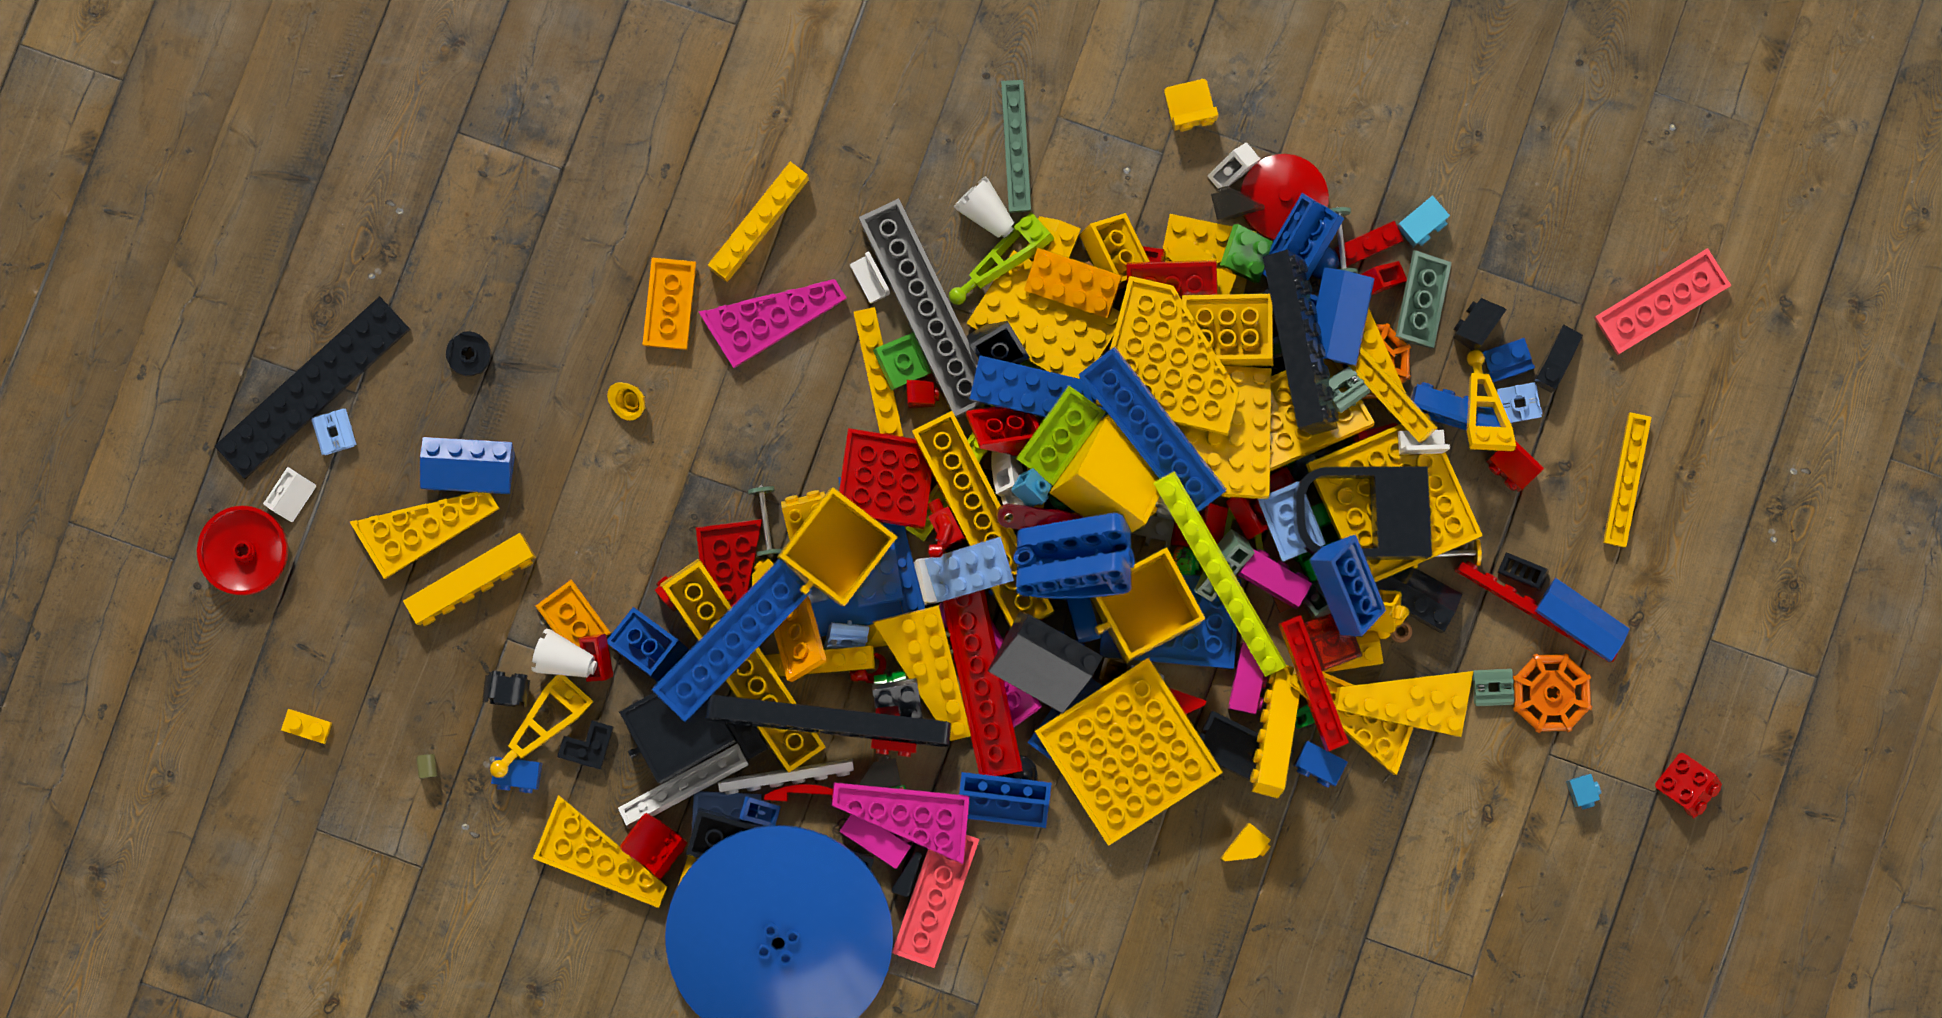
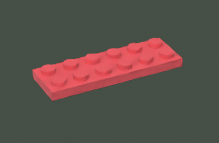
(1662, 301)
(933, 905)

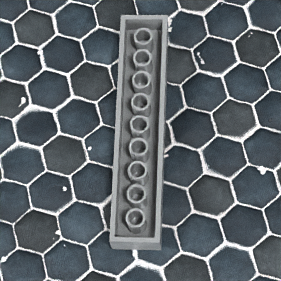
(923, 303)

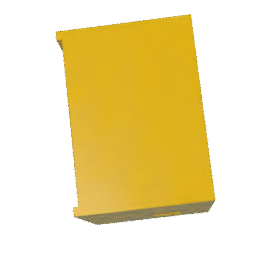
(1109, 478)
(836, 547)
(1153, 609)

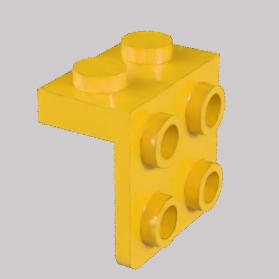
(1190, 105)
(798, 509)

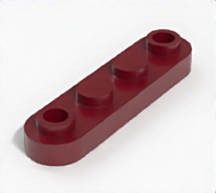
(1032, 516)

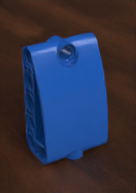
(1075, 558)

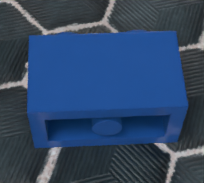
(1320, 764)
(520, 774)

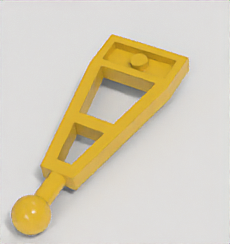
(1483, 436)
(565, 693)

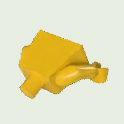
(1392, 617)

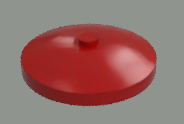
(1278, 185)
(242, 550)

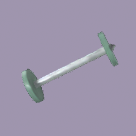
(1343, 211)
(761, 491)

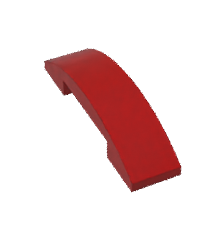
(782, 793)

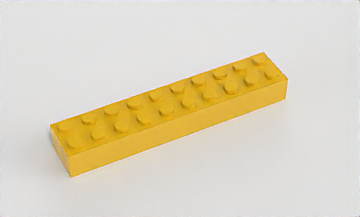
(973, 504)
(702, 607)

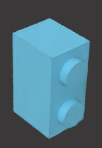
(1423, 221)

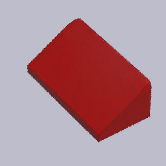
(598, 647)

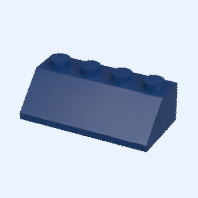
(1450, 409)
(466, 465)
(1348, 586)

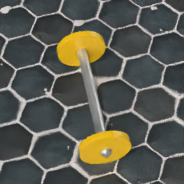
(1476, 552)

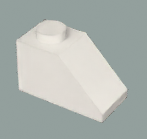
(1234, 166)

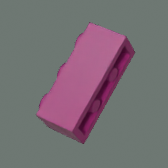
(1275, 578)
(1247, 683)
(876, 840)

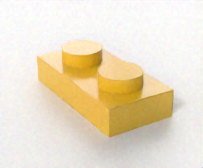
(306, 726)

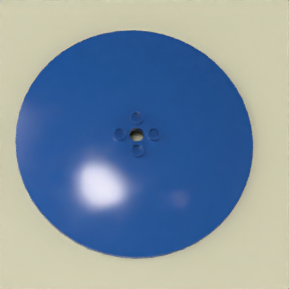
(785, 887)

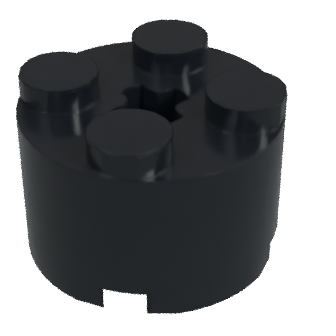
(506, 690)

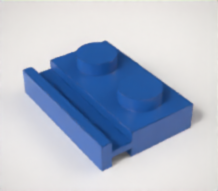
(1508, 360)

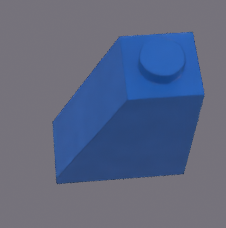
(1082, 619)

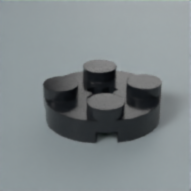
(460, 344)

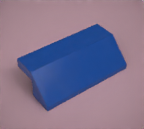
(1307, 231)
(1343, 313)
(828, 611)
(1582, 620)
(1006, 799)

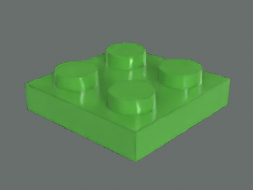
(1245, 253)
(902, 361)

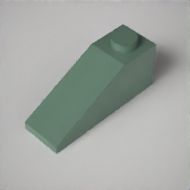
(1236, 552)

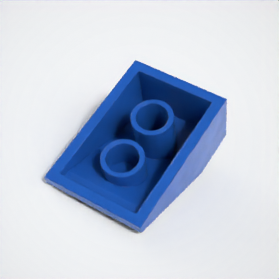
(647, 645)

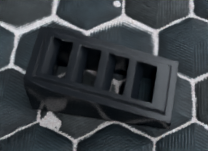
(1528, 582)
(905, 882)

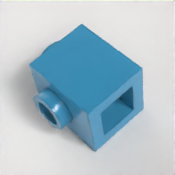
(1031, 488)
(1584, 791)

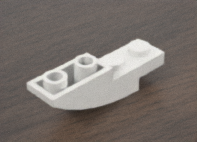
(1005, 473)

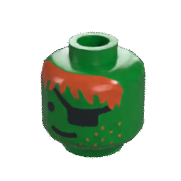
(1186, 561)

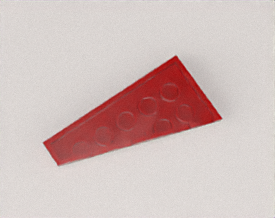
(729, 555)

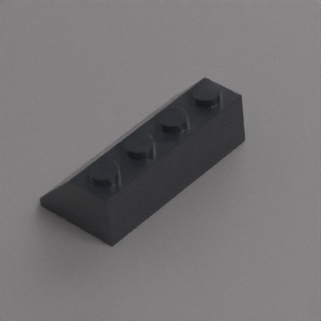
(1424, 597)

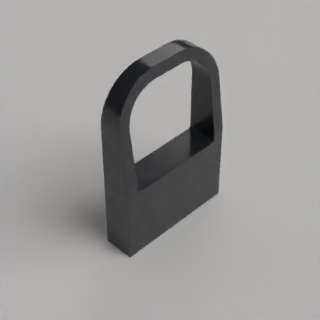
(1397, 510)

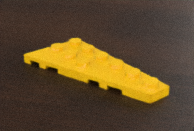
(412, 532)
(924, 653)
(1422, 702)
(1379, 738)
(584, 850)

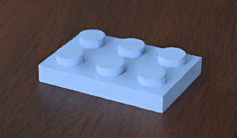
(1280, 519)

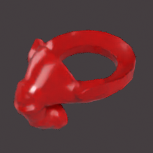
(862, 675)

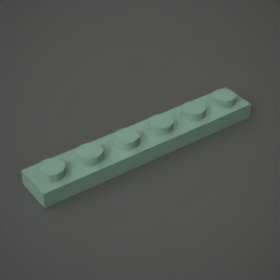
(1016, 146)

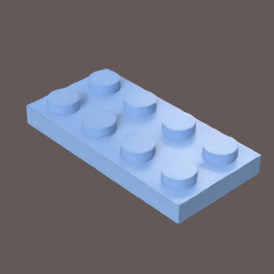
(969, 570)

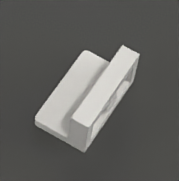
(870, 278)
(1432, 445)
(289, 494)
(925, 582)

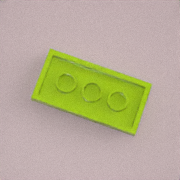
(1061, 435)

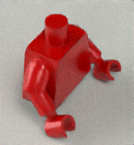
(948, 531)

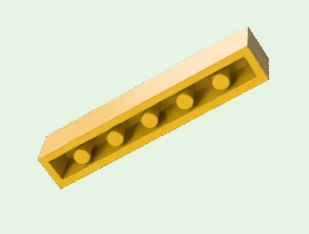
(758, 222)
(469, 579)
(1276, 734)

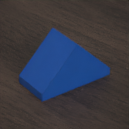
(759, 812)

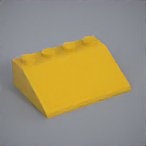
(1235, 326)

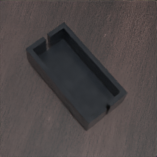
(1231, 744)

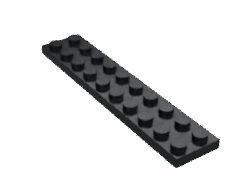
(312, 387)

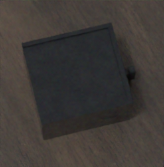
(668, 741)

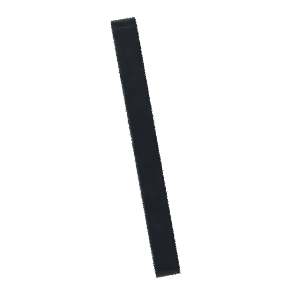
(828, 721)

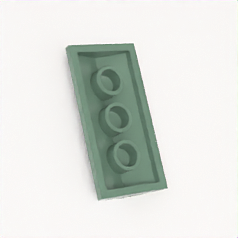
(1423, 299)

